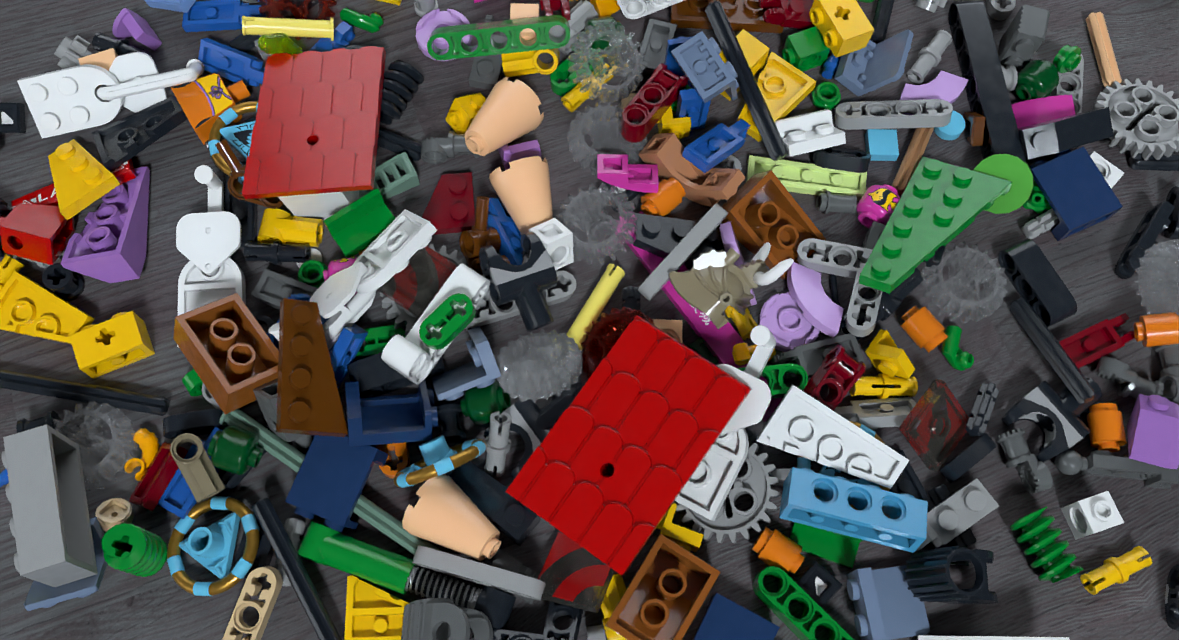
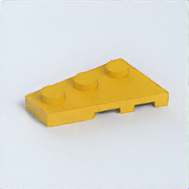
(782, 90)
(78, 178)
(38, 312)

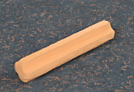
(1103, 49)

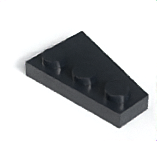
(136, 132)
(662, 234)

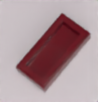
(156, 478)

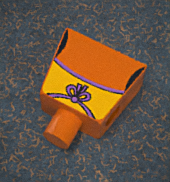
(206, 100)

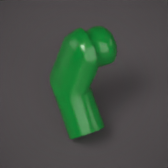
(359, 20)
(953, 353)

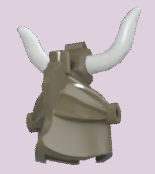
(718, 282)

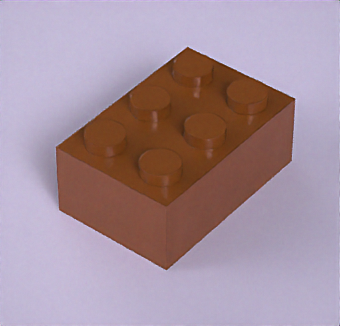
(227, 350)

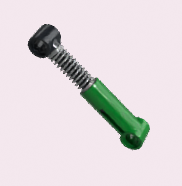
(399, 573)

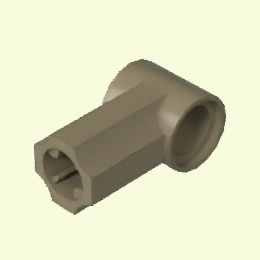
(198, 470)

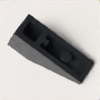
(1065, 133)
(497, 505)

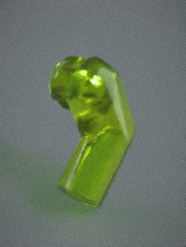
(278, 43)

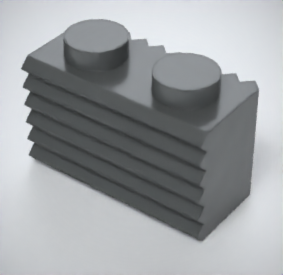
(1023, 36)

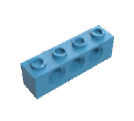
(903, 531)

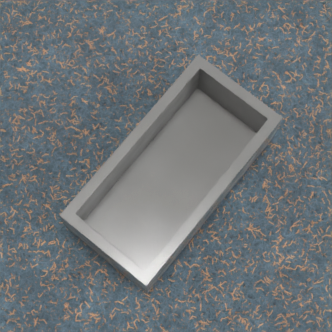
(48, 507)

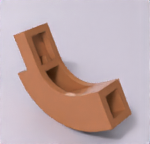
(700, 187)

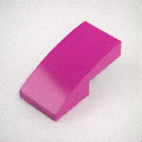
(1043, 109)
(635, 177)

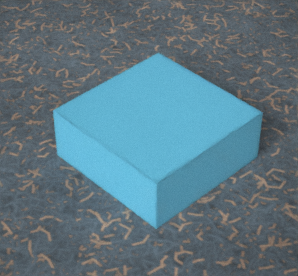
(882, 144)

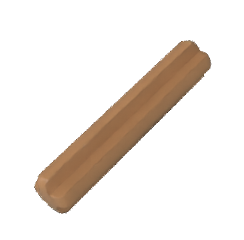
(912, 158)

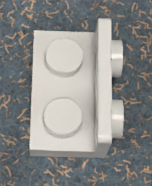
(809, 132)

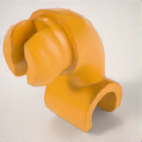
(743, 353)
(149, 445)

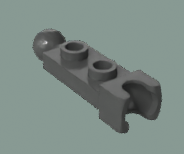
(1104, 464)

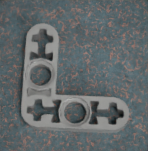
(856, 302)

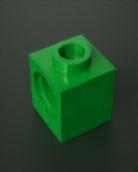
(805, 49)

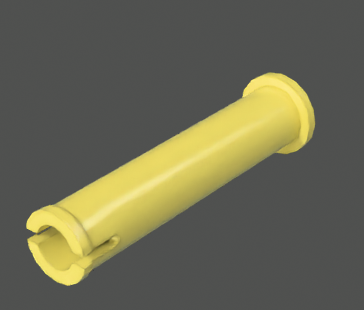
(288, 26)
(595, 303)

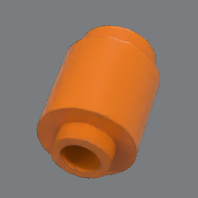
(668, 198)
(923, 328)
(1157, 329)
(1106, 427)
(778, 550)

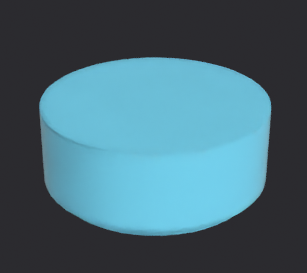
(953, 129)

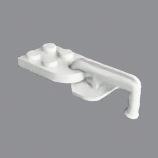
(73, 102)
(208, 243)
(370, 271)
(720, 467)

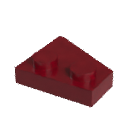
(452, 204)

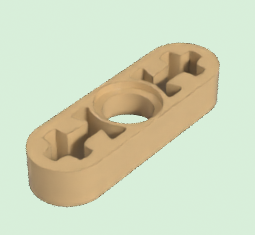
(253, 588)

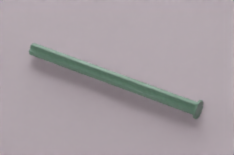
(293, 458)

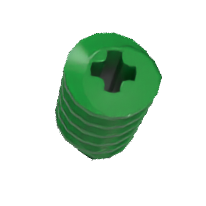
(1045, 547)
(134, 550)

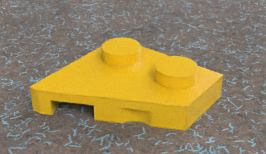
(372, 612)

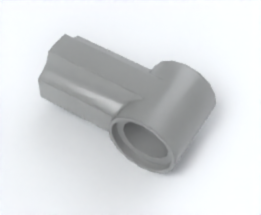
(579, 16)

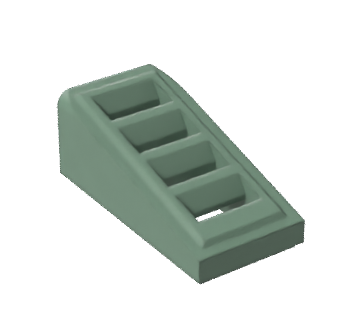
(401, 183)

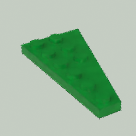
(930, 214)

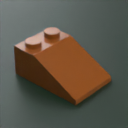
(768, 213)
(663, 594)

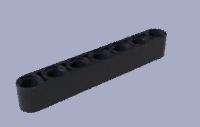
(986, 82)

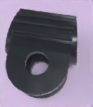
(931, 580)

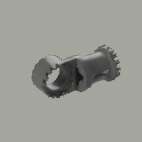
(439, 149)
(1170, 370)
(1129, 382)
(1032, 472)

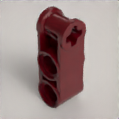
(661, 89)
(839, 373)

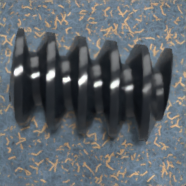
(397, 85)

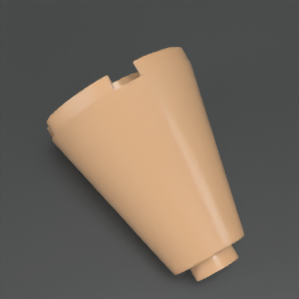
(504, 117)
(525, 191)
(451, 520)

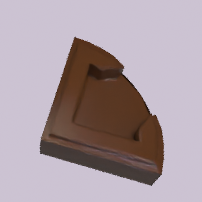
(976, 126)

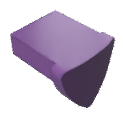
(131, 24)
(519, 151)

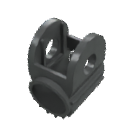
(443, 621)

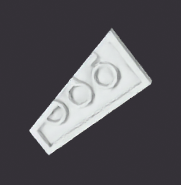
(821, 435)

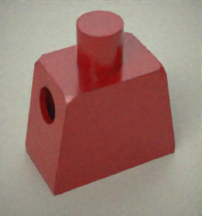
(36, 232)

